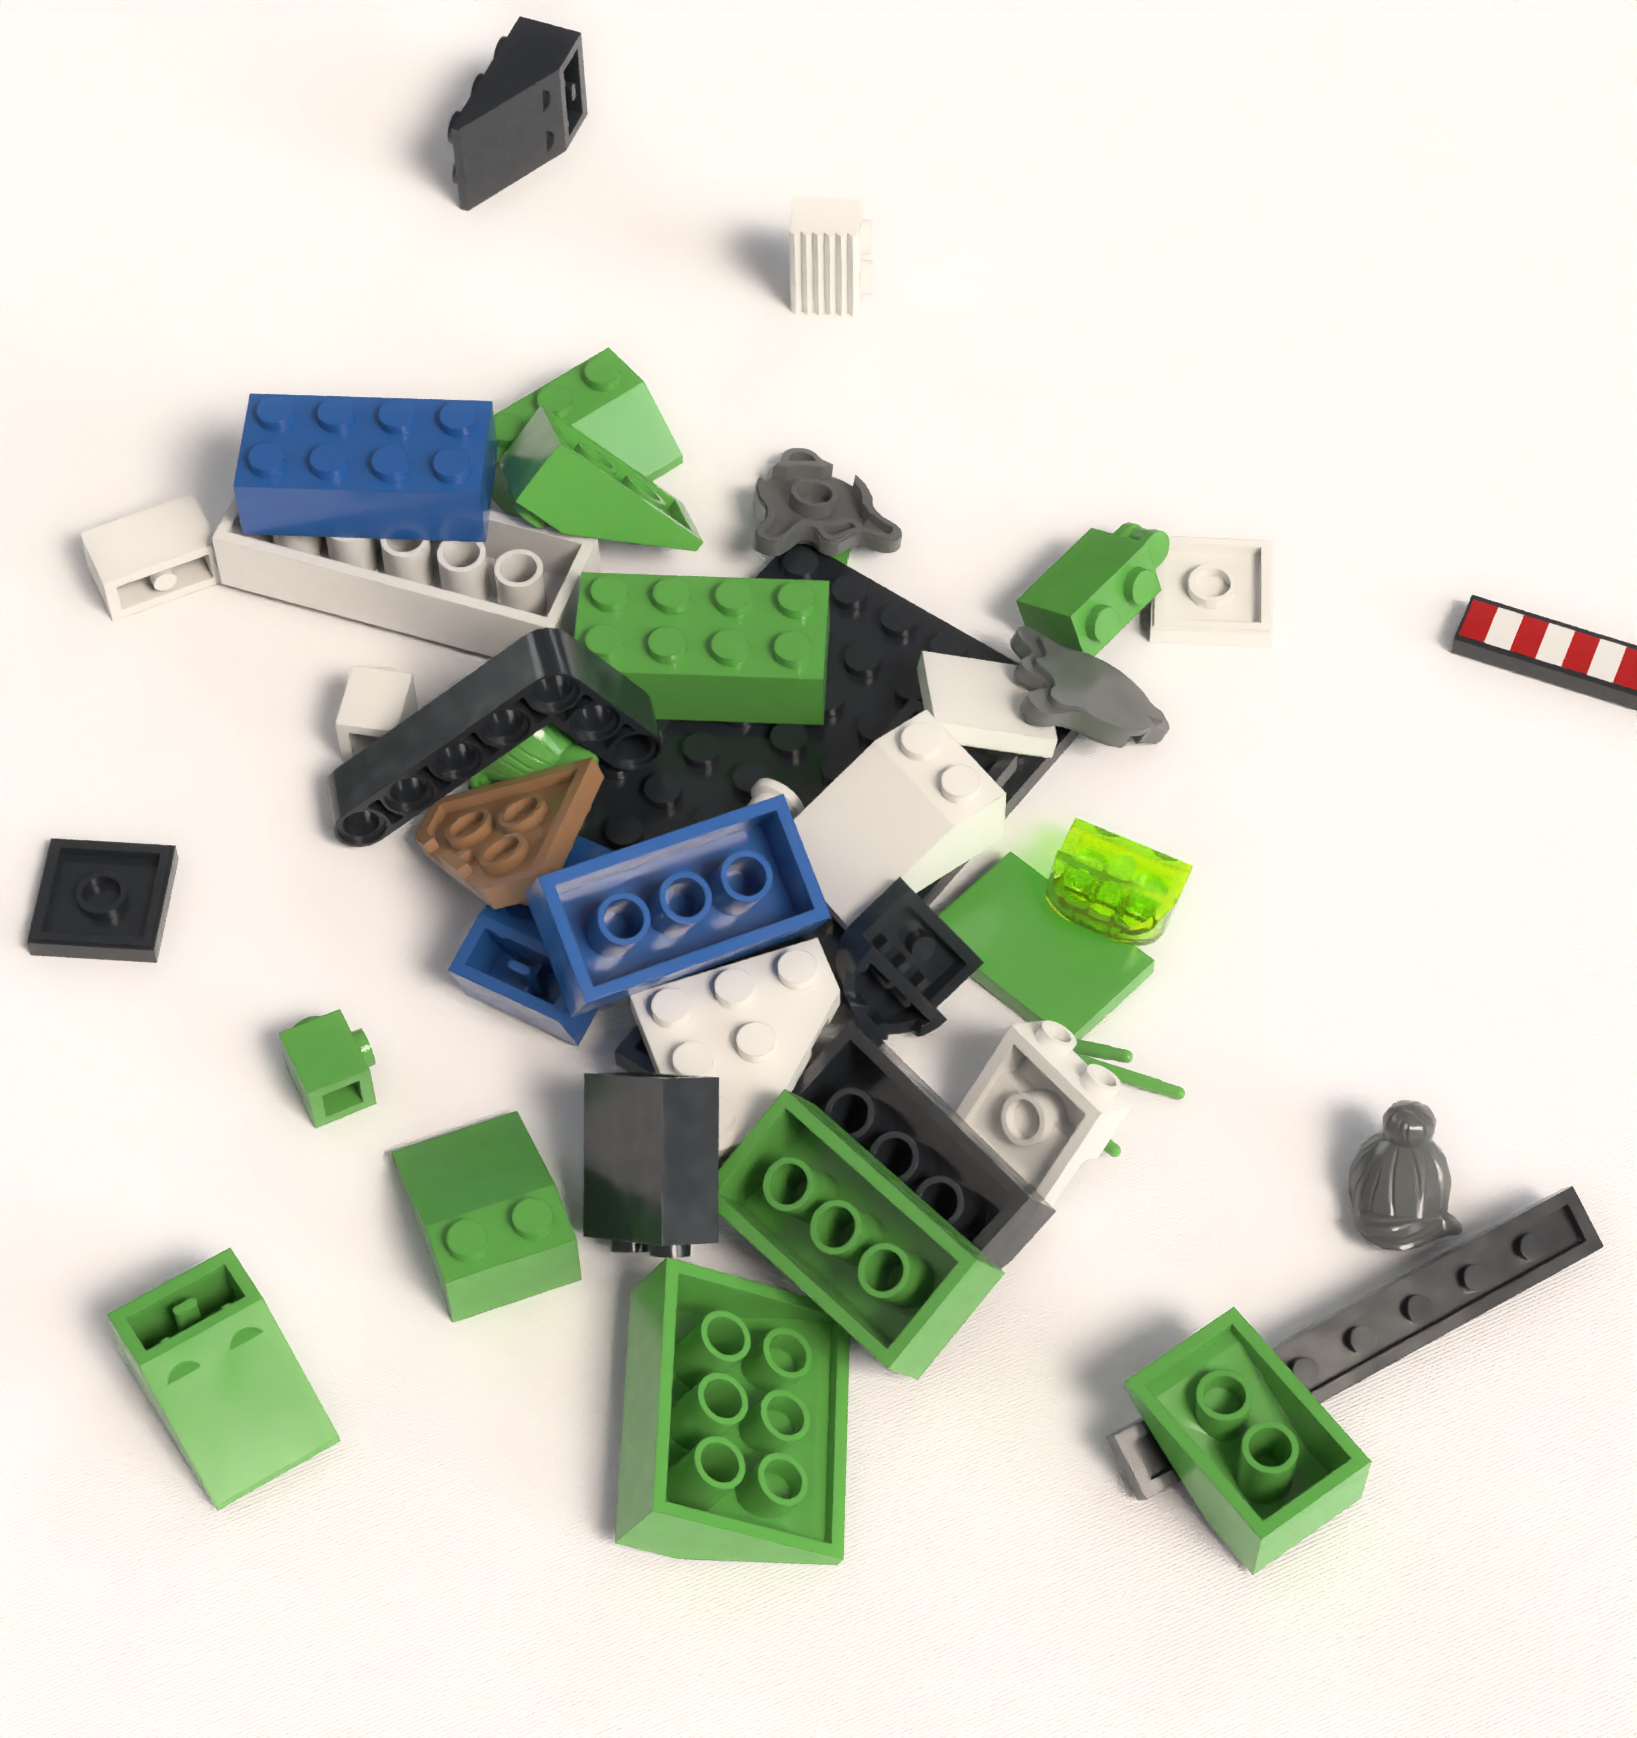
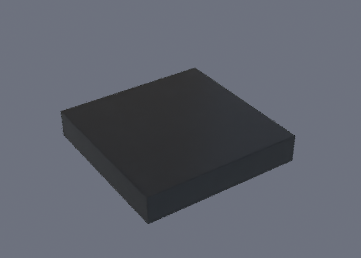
(103, 900)

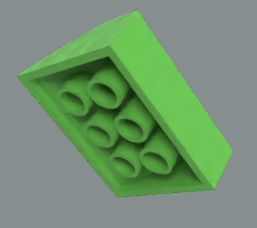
(732, 1421)

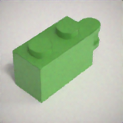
(1096, 587)

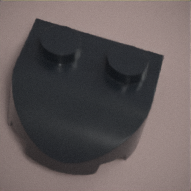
(900, 964)

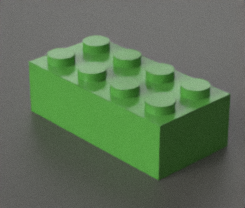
(713, 643)
(852, 1235)

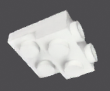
(1044, 1105)

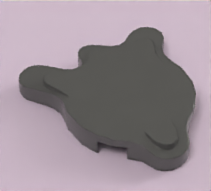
(815, 509)
(1082, 693)

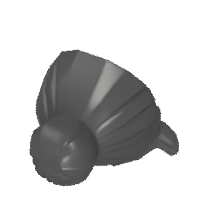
(1402, 1182)

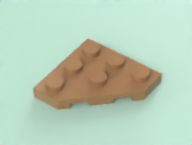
(510, 830)

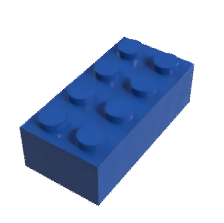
(366, 467)
(676, 904)

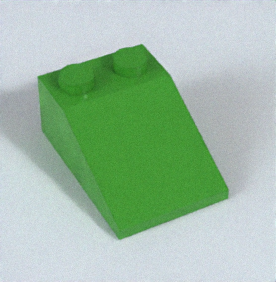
(588, 491)
(488, 1215)
(1248, 1440)

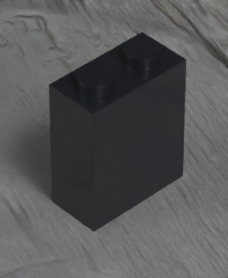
(651, 1161)

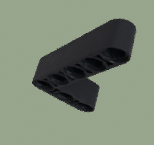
(482, 718)

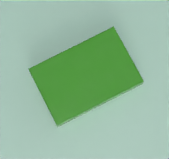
(1038, 958)

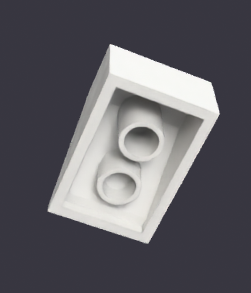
(902, 811)

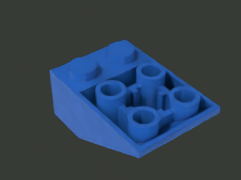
(509, 967)

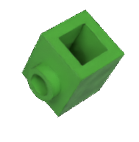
(329, 1066)

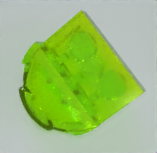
(1115, 885)

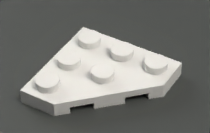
(744, 1025)

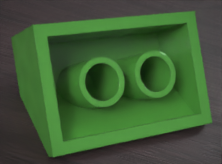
(606, 405)

